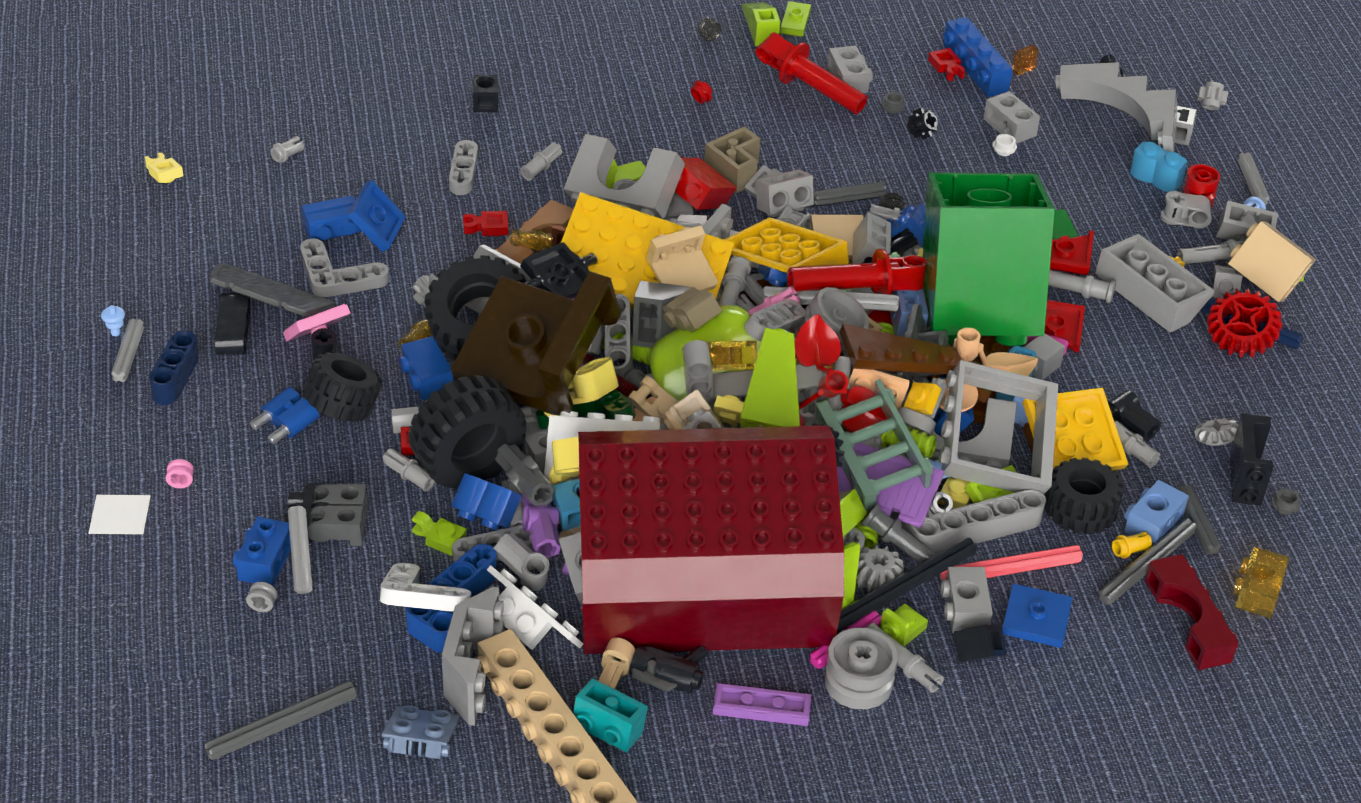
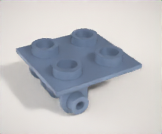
(420, 726)

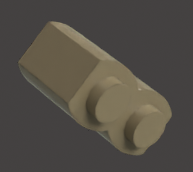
(691, 309)

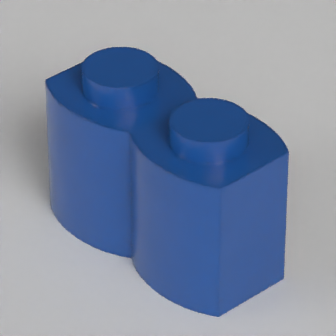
(485, 501)

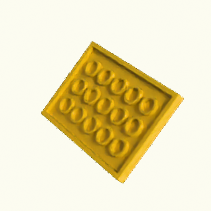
(622, 241)

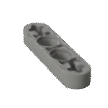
(780, 315)

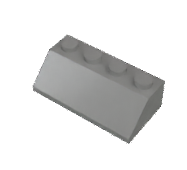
(1153, 282)

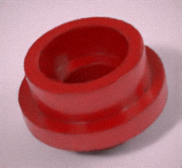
(701, 92)

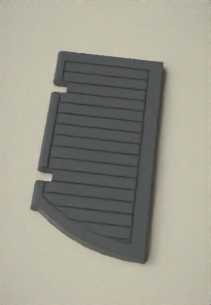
(269, 290)

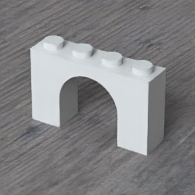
(570, 424)

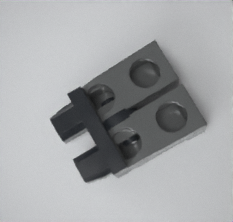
(333, 511)

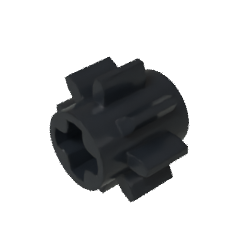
(922, 123)

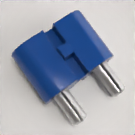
(288, 412)

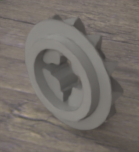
(1216, 432)

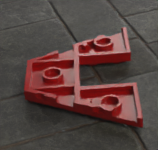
(1066, 319)

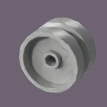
(836, 308)
(860, 668)

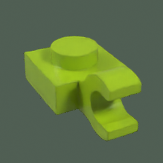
(438, 535)

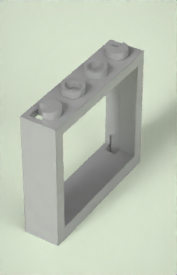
(1041, 391)

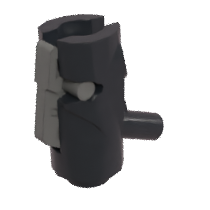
(667, 670)

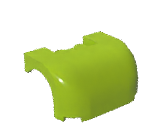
(667, 353)

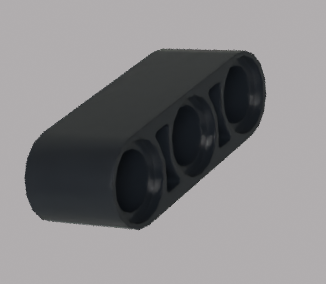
(232, 324)

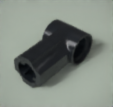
(1128, 410)

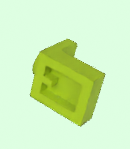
(903, 624)

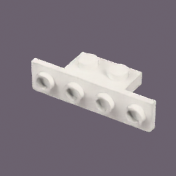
(526, 617)

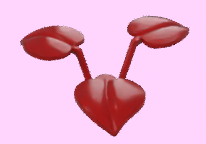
(821, 346)

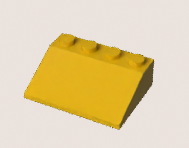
(787, 245)

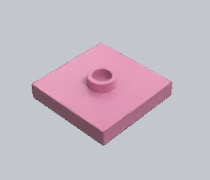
(315, 322)

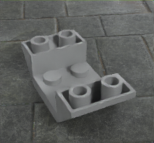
(462, 679)

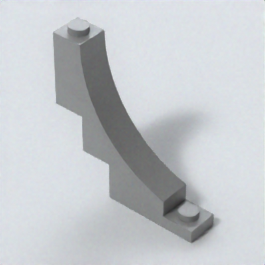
(1104, 84)

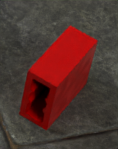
(703, 185)

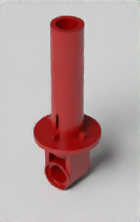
(793, 62)
(882, 275)

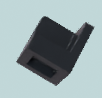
(980, 642)

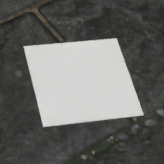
(119, 514)

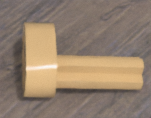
(613, 668)

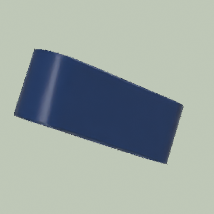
(174, 367)

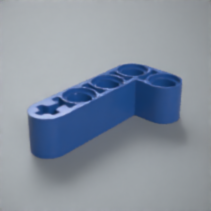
(468, 573)

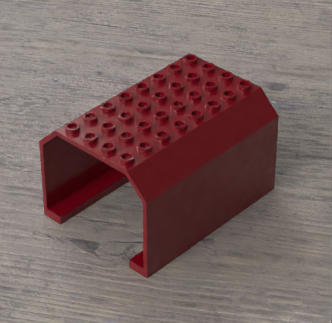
(710, 538)

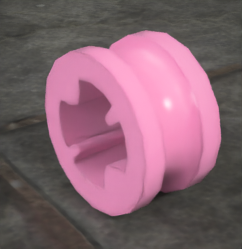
(175, 473)

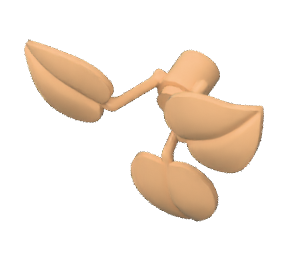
(969, 346)

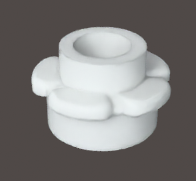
(1004, 144)

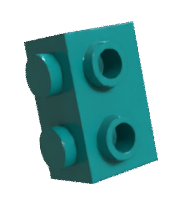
(610, 715)

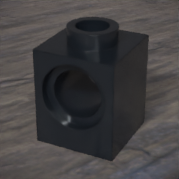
(485, 93)

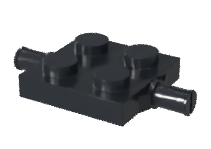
(558, 270)

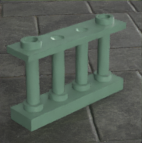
(854, 465)

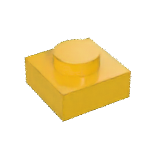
(922, 397)

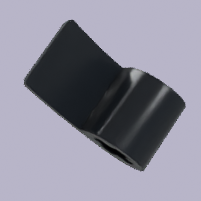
(323, 342)

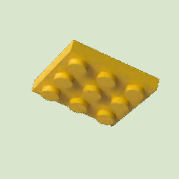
(1083, 428)

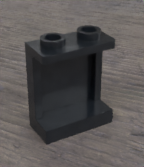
(1248, 471)

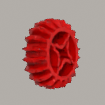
(1241, 332)

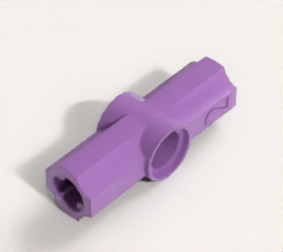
(542, 525)

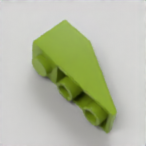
(761, 20)

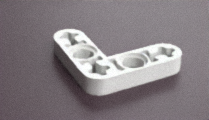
(403, 589)

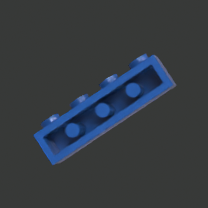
(978, 56)

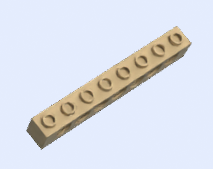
(549, 722)

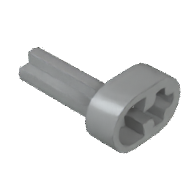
(920, 421)

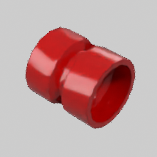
(1202, 180)

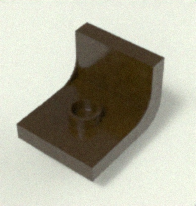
(537, 339)

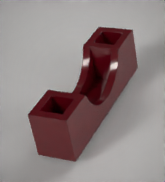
(1176, 584)

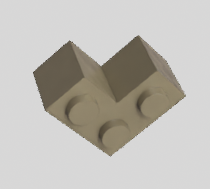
(734, 156)

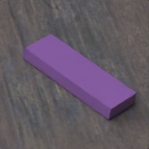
(762, 704)

